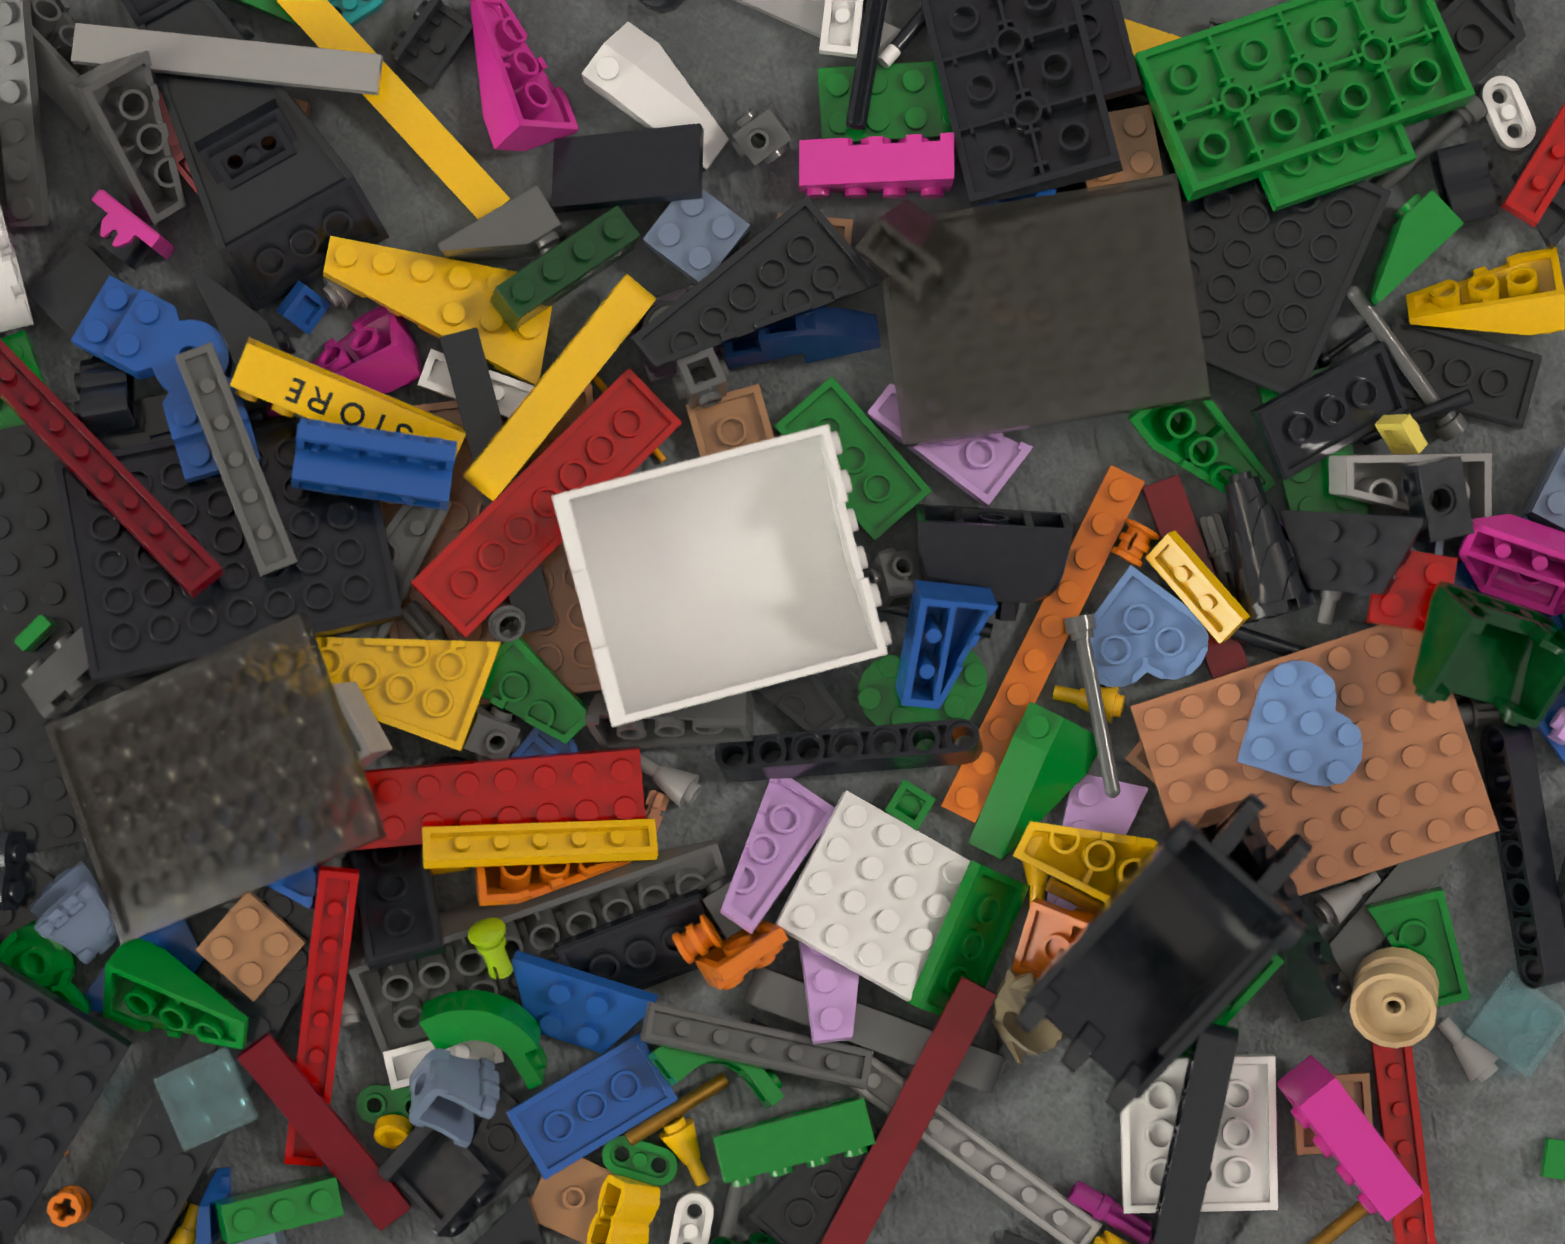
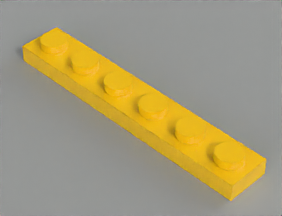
(539, 843)

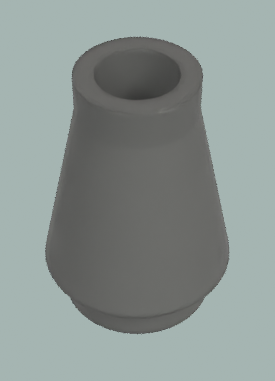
(506, 622)

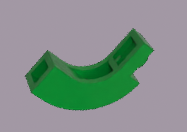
(490, 1019)
(676, 1064)

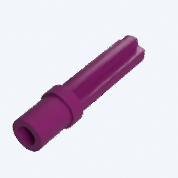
(1104, 1208)

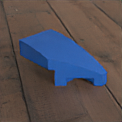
(207, 1214)

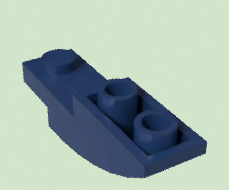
(816, 335)

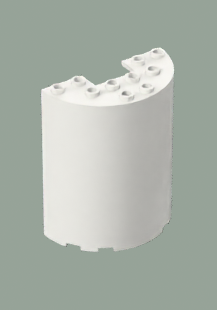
(721, 574)

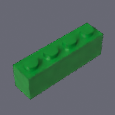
(793, 1139)

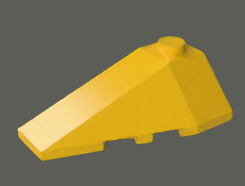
(1514, 298)
(1082, 857)

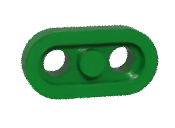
(392, 1102)
(639, 1163)

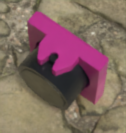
(126, 233)

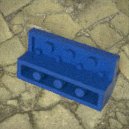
(373, 464)

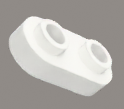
(1509, 113)
(689, 1228)

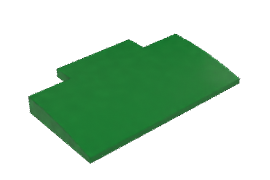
(1302, 95)

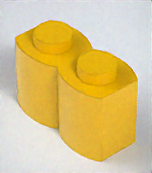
(624, 1211)

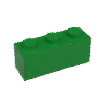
(279, 1208)

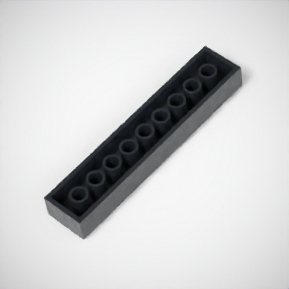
(155, 1173)

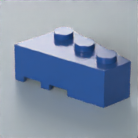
(938, 636)

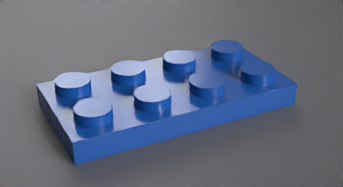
(591, 1106)

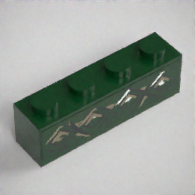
(564, 268)

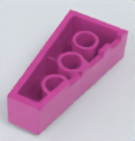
(877, 167)
(1349, 1138)

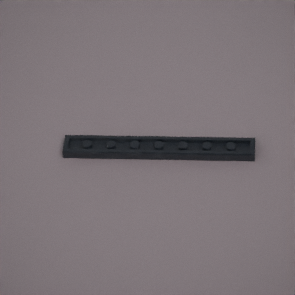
(481, 422)

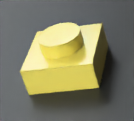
(1401, 434)

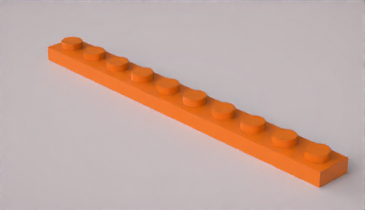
(1044, 639)

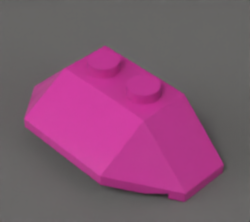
(1517, 561)

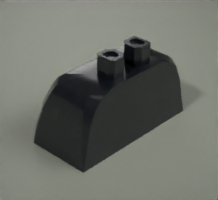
(998, 549)

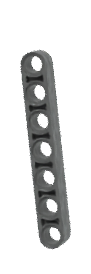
(872, 1027)

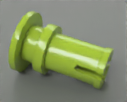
(490, 942)

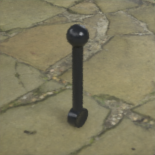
(1325, 358)

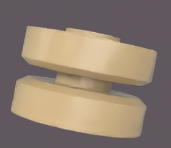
(1394, 997)

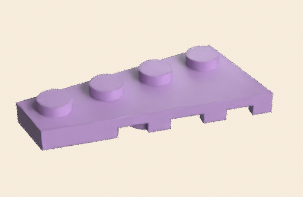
(973, 464)
(1093, 810)
(778, 843)
(829, 996)

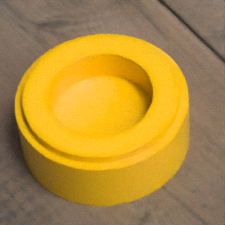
(392, 1130)

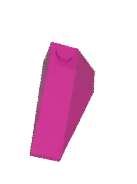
(516, 94)
(373, 354)

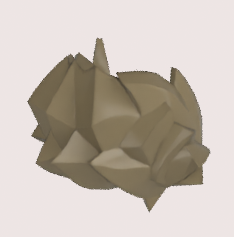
(1005, 1011)

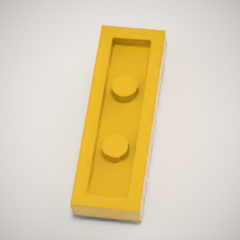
(1197, 587)

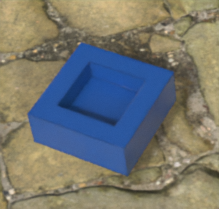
(303, 307)

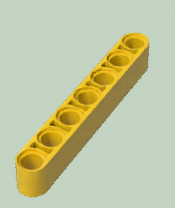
(559, 387)

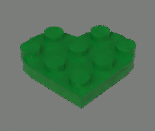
(883, 707)
(44, 963)

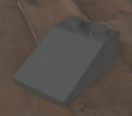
(511, 231)

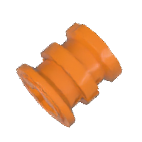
(1134, 542)
(697, 939)
(80, 1201)

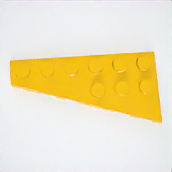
(441, 299)
(415, 683)

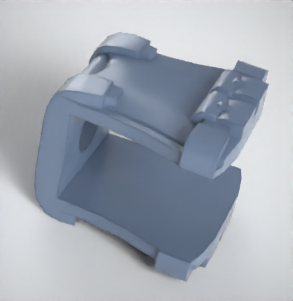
(75, 913)
(450, 1091)

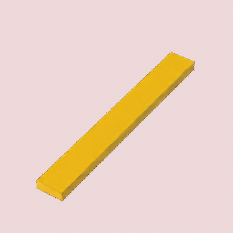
(404, 111)

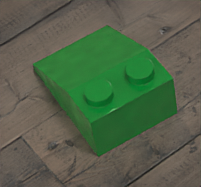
(1420, 230)

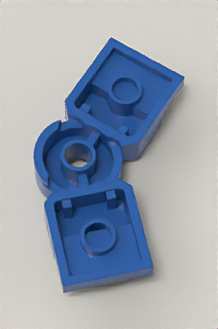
(142, 338)

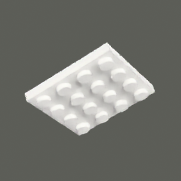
(873, 895)
(1245, 1151)

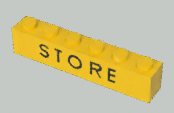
(329, 397)

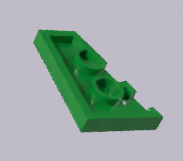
(534, 692)
(1424, 926)

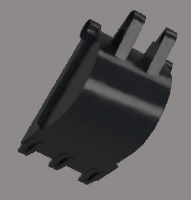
(1167, 953)

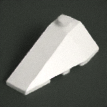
(648, 87)

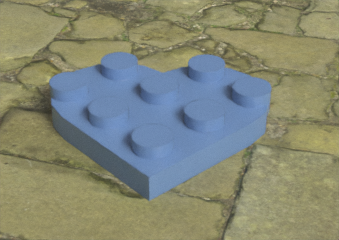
(1145, 632)
(1297, 728)

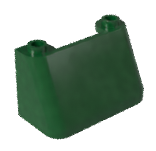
(1490, 654)

